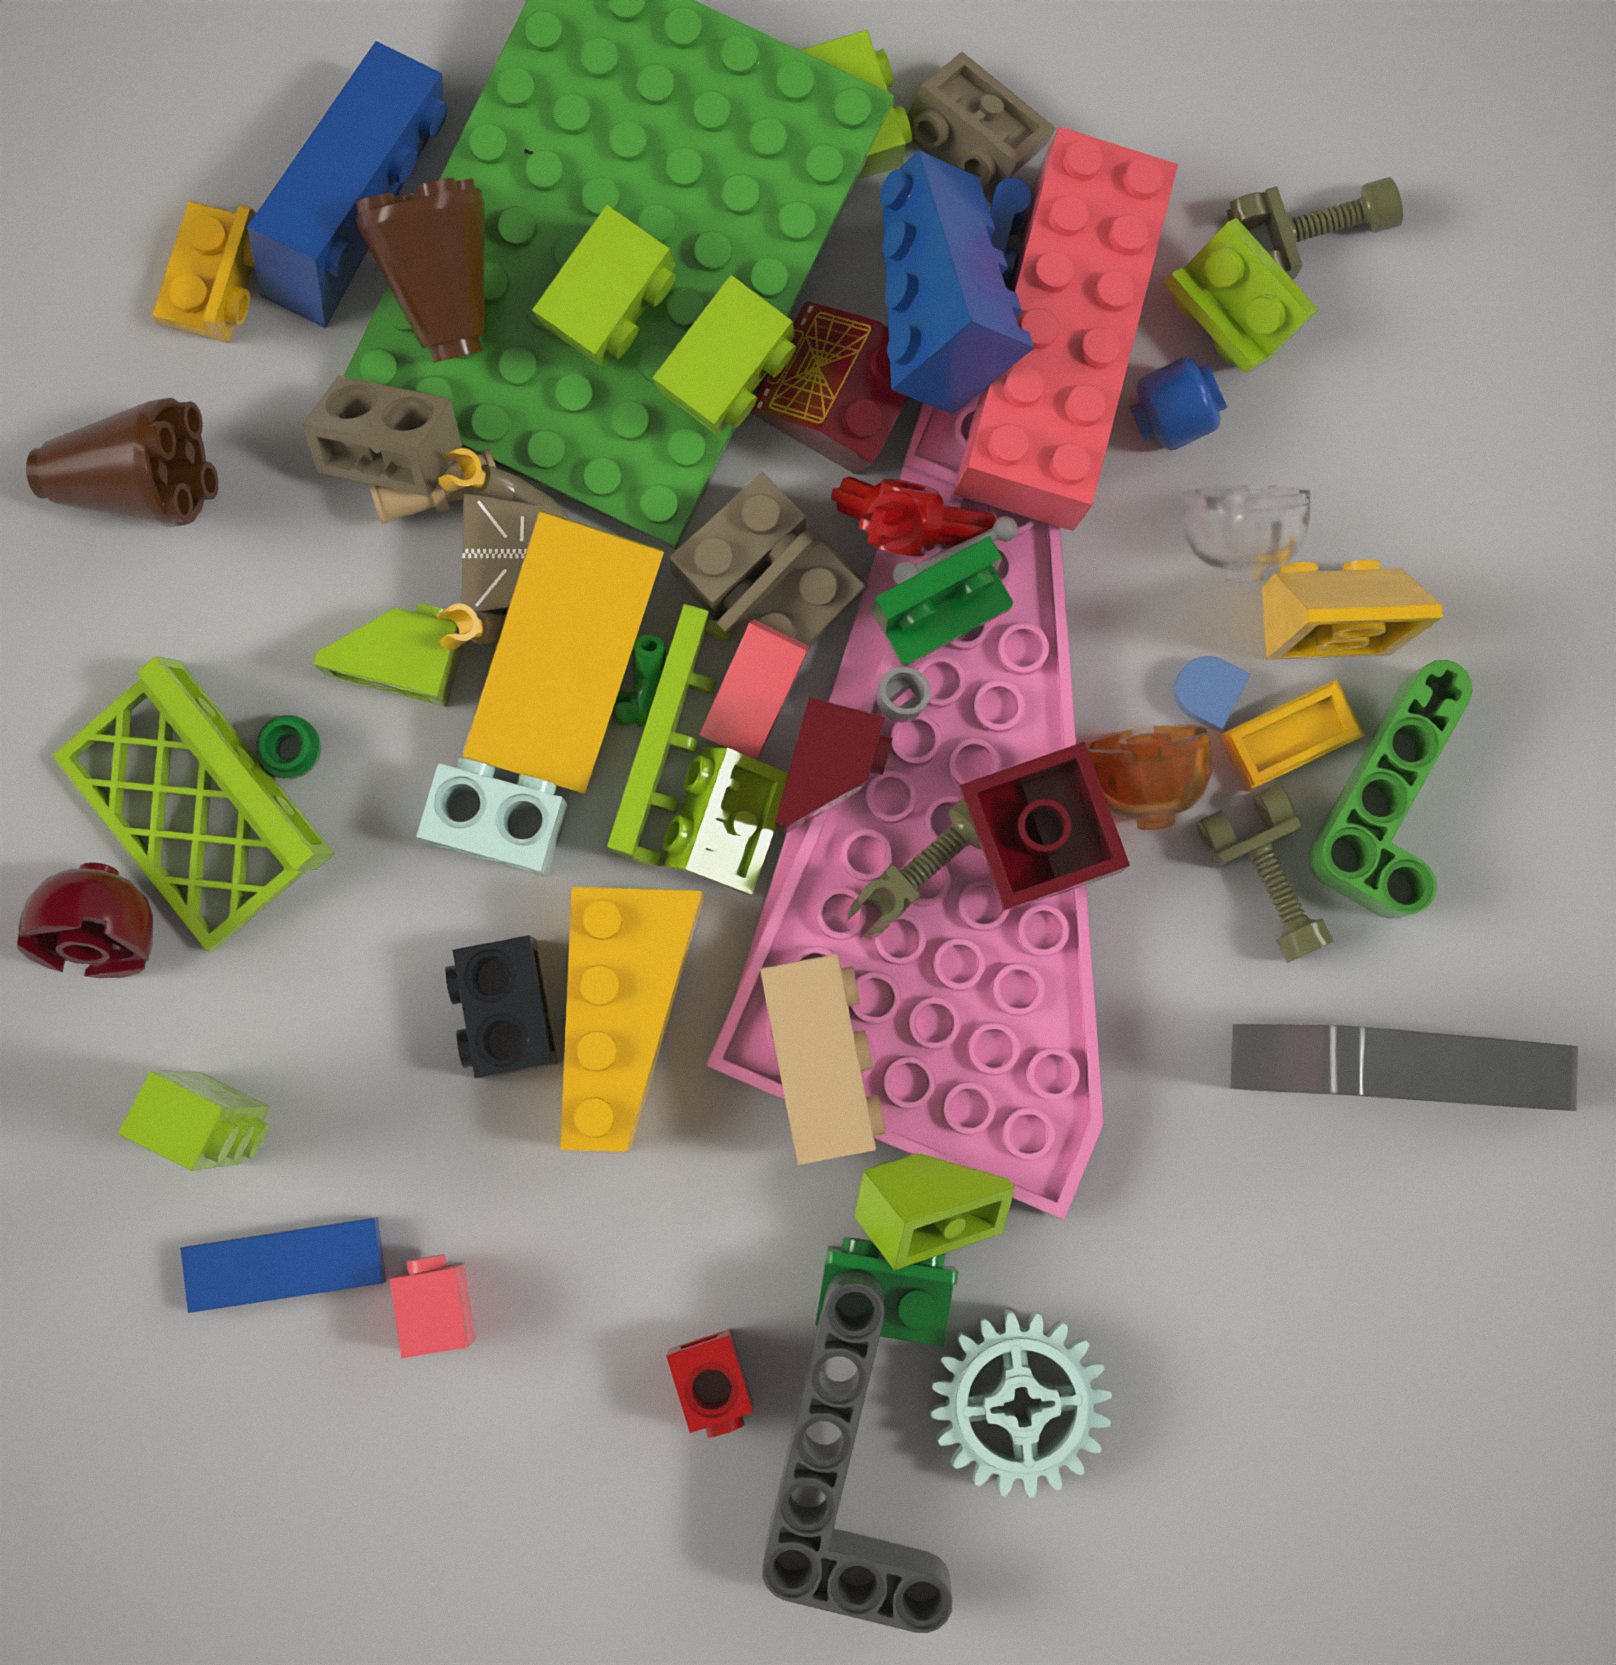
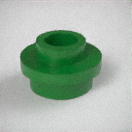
(275, 733)

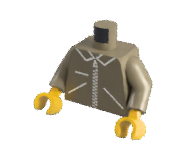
(495, 541)

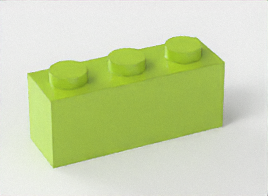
(195, 1120)

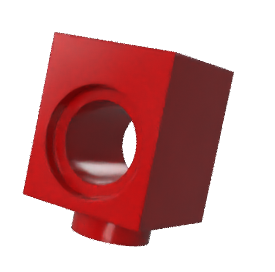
(707, 1353)

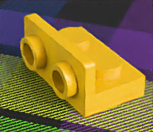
(208, 273)

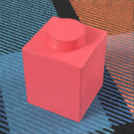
(432, 1307)

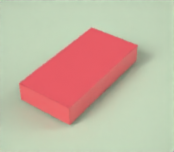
(754, 689)

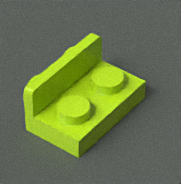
(1240, 297)
(725, 818)

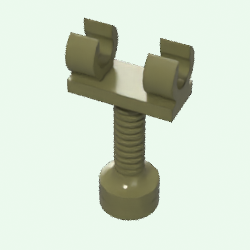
(1378, 207)
(898, 889)
(1300, 932)

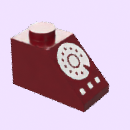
(830, 761)

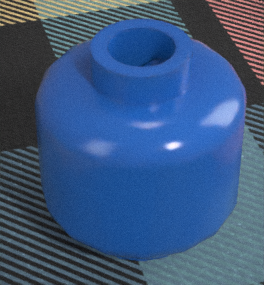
(1178, 403)

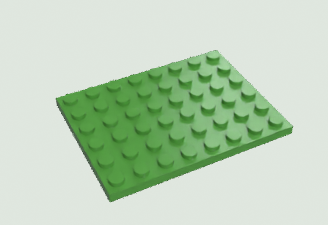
(699, 139)

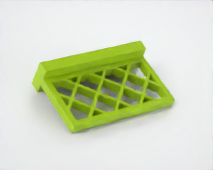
(235, 770)

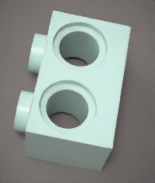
(488, 832)

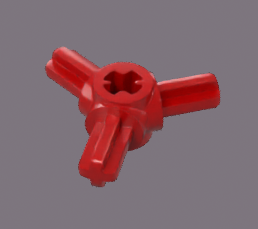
(907, 515)

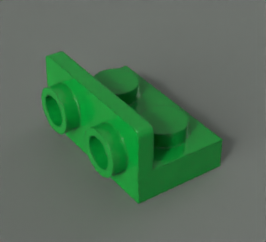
(943, 602)
(914, 1296)

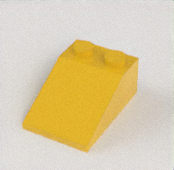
(1343, 611)

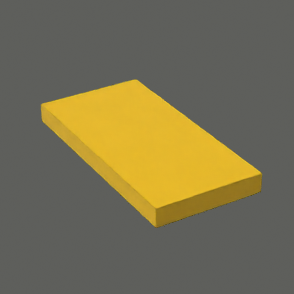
(562, 652)

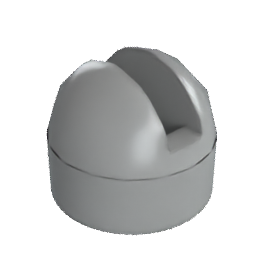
(894, 685)

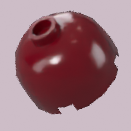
(88, 919)

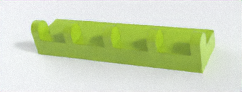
(661, 735)

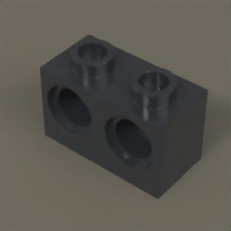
(520, 1003)

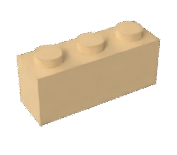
(821, 1058)

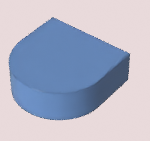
(1209, 690)

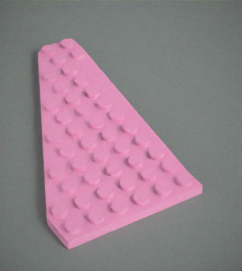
(966, 1008)

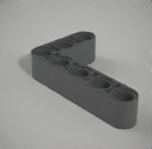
(1403, 1065)
(826, 1468)

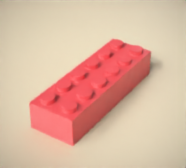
(1081, 296)

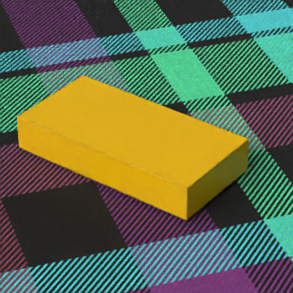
(1292, 735)

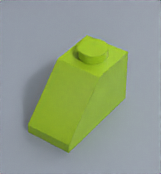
(397, 655)
(929, 1207)

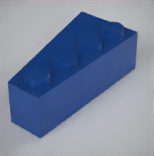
(361, 148)
(945, 286)

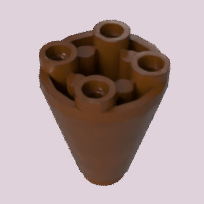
(433, 260)
(130, 465)

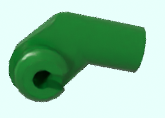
(647, 671)

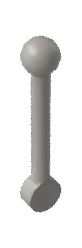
(1003, 529)

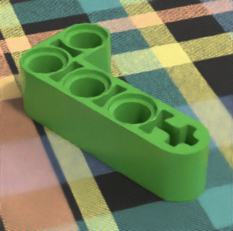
(1400, 785)

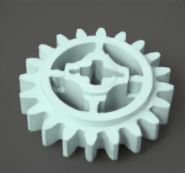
(1077, 1397)

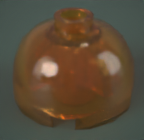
(1153, 773)

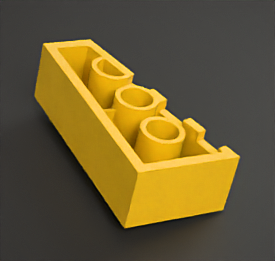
(620, 997)

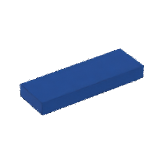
(283, 1265)

